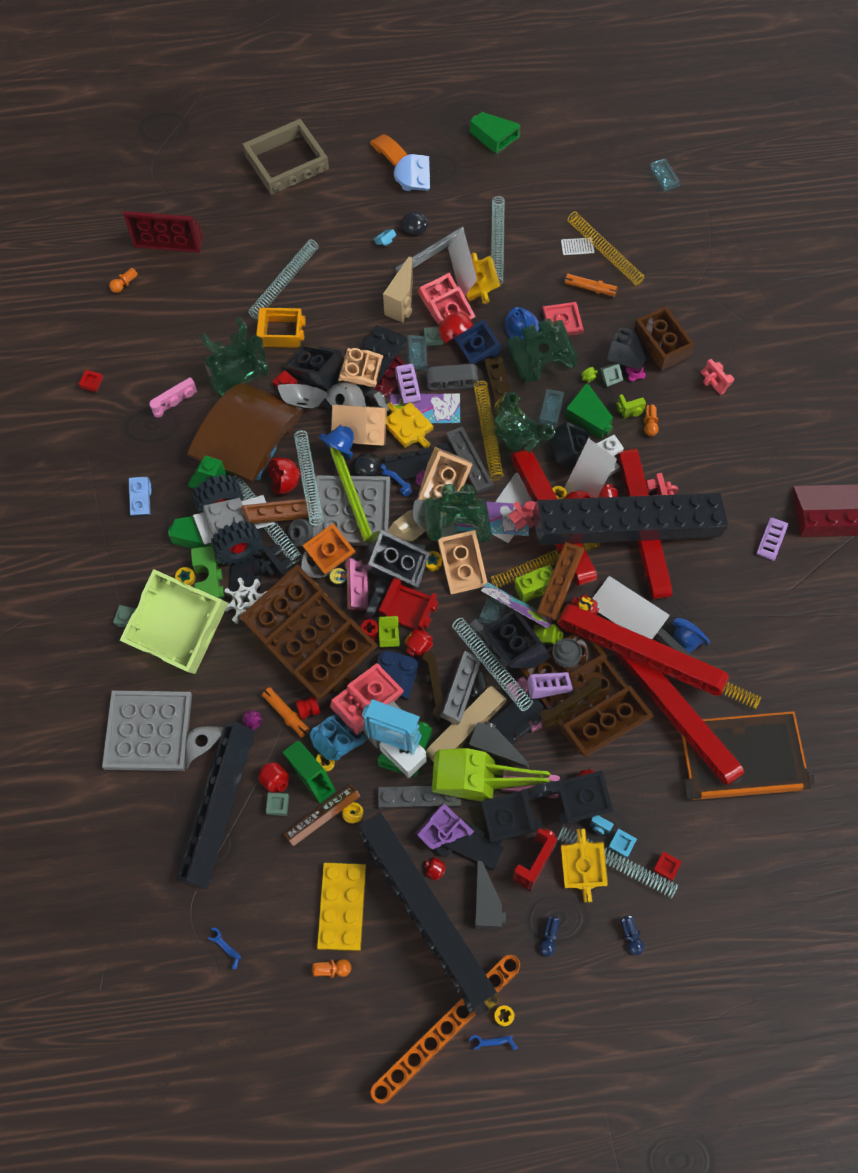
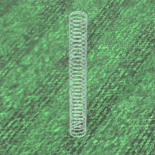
(498, 219)
(284, 281)
(310, 518)
(274, 539)
(483, 662)
(625, 870)

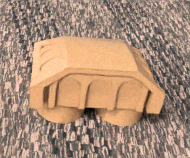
(360, 367)

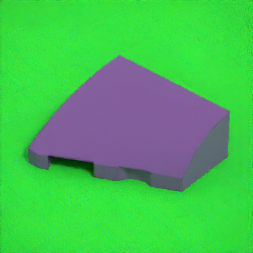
(442, 827)

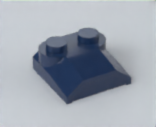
(478, 342)
(400, 669)

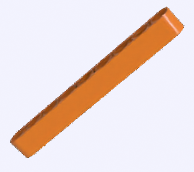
(436, 1034)

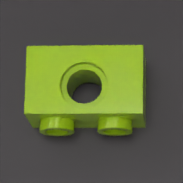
(533, 584)

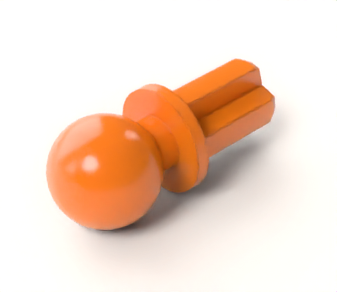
(116, 285)
(651, 420)
(341, 968)

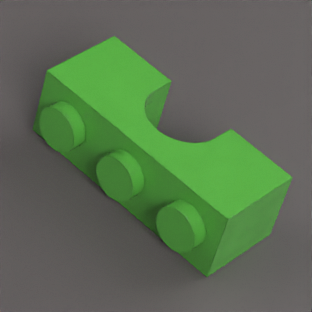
(205, 561)

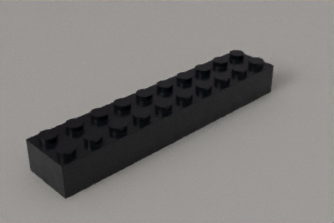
(629, 518)
(429, 915)

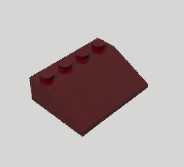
(164, 231)
(827, 510)

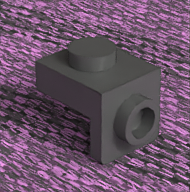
(377, 399)

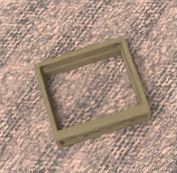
(276, 138)

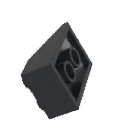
(315, 365)
(394, 558)

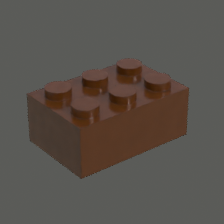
(664, 338)

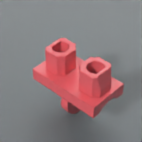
(716, 377)
(658, 485)
(522, 516)

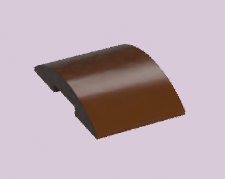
(244, 430)
(308, 632)
(605, 717)

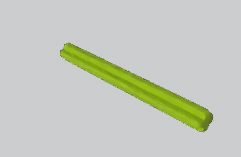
(351, 494)

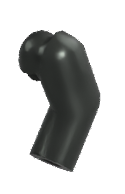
(480, 687)

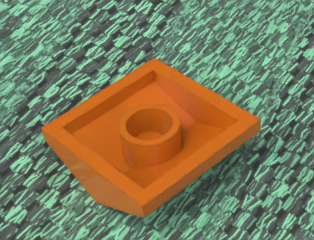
(329, 549)

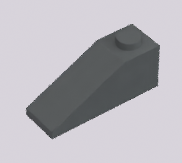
(490, 740)
(488, 905)

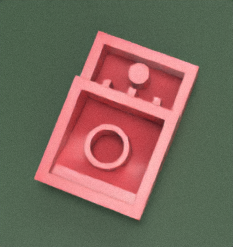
(442, 296)
(370, 685)

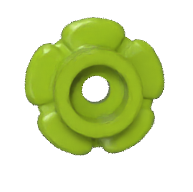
(589, 374)

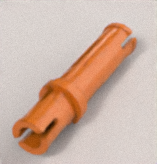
(598, 287)
(291, 718)

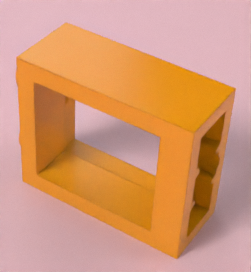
(280, 315)

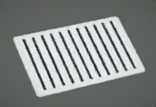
(577, 246)

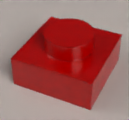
(284, 378)
(91, 381)
(667, 866)

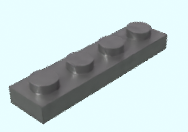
(463, 448)
(460, 688)
(414, 798)

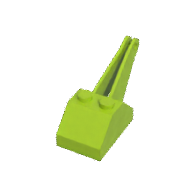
(471, 774)

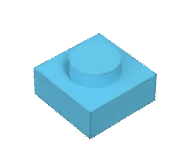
(385, 237)
(601, 826)
(622, 843)

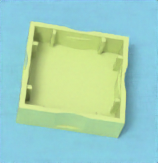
(174, 621)

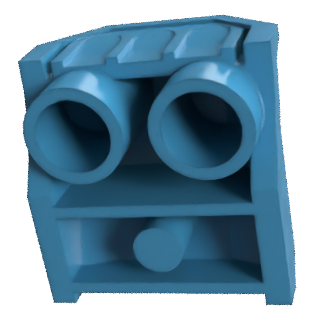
(335, 738)

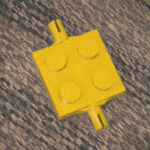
(486, 278)
(408, 425)
(584, 865)

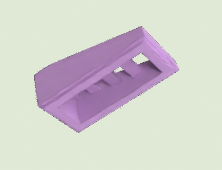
(405, 369)
(776, 528)
(541, 691)

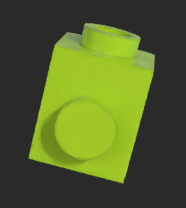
(630, 408)
(388, 631)
(549, 635)

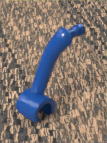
(405, 489)
(231, 952)
(494, 1041)

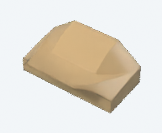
(406, 527)

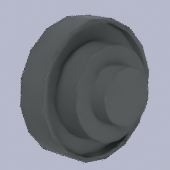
(300, 532)
(567, 652)

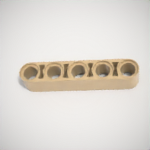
(479, 711)

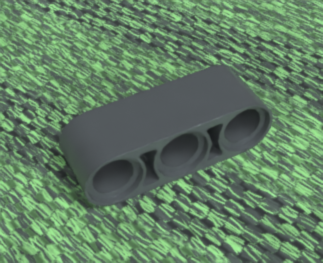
(452, 377)

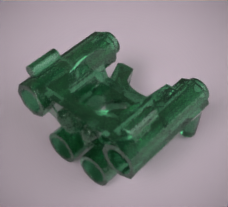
(526, 352)
(235, 362)
(516, 427)
(457, 508)

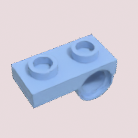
(140, 495)

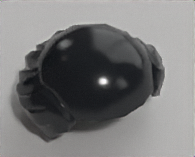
(414, 223)
(366, 465)

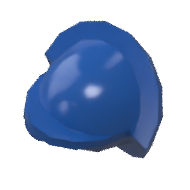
(517, 320)
(340, 439)
(688, 634)

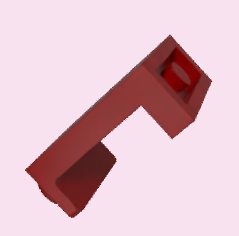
(409, 605)
(528, 878)

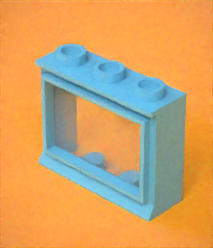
(392, 726)

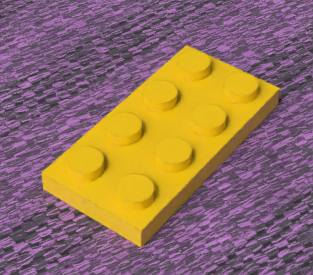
(342, 907)

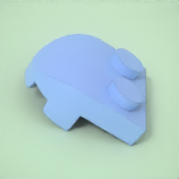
(413, 172)

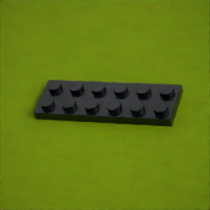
(381, 342)

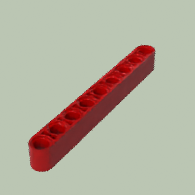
(540, 489)
(650, 550)
(643, 650)
(685, 720)

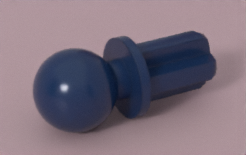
(635, 945)
(547, 946)

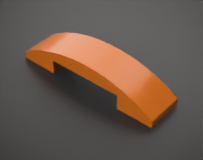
(389, 148)

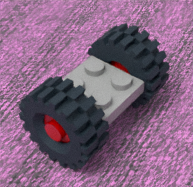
(232, 536)

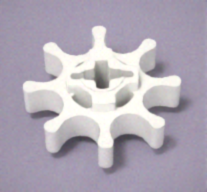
(240, 595)

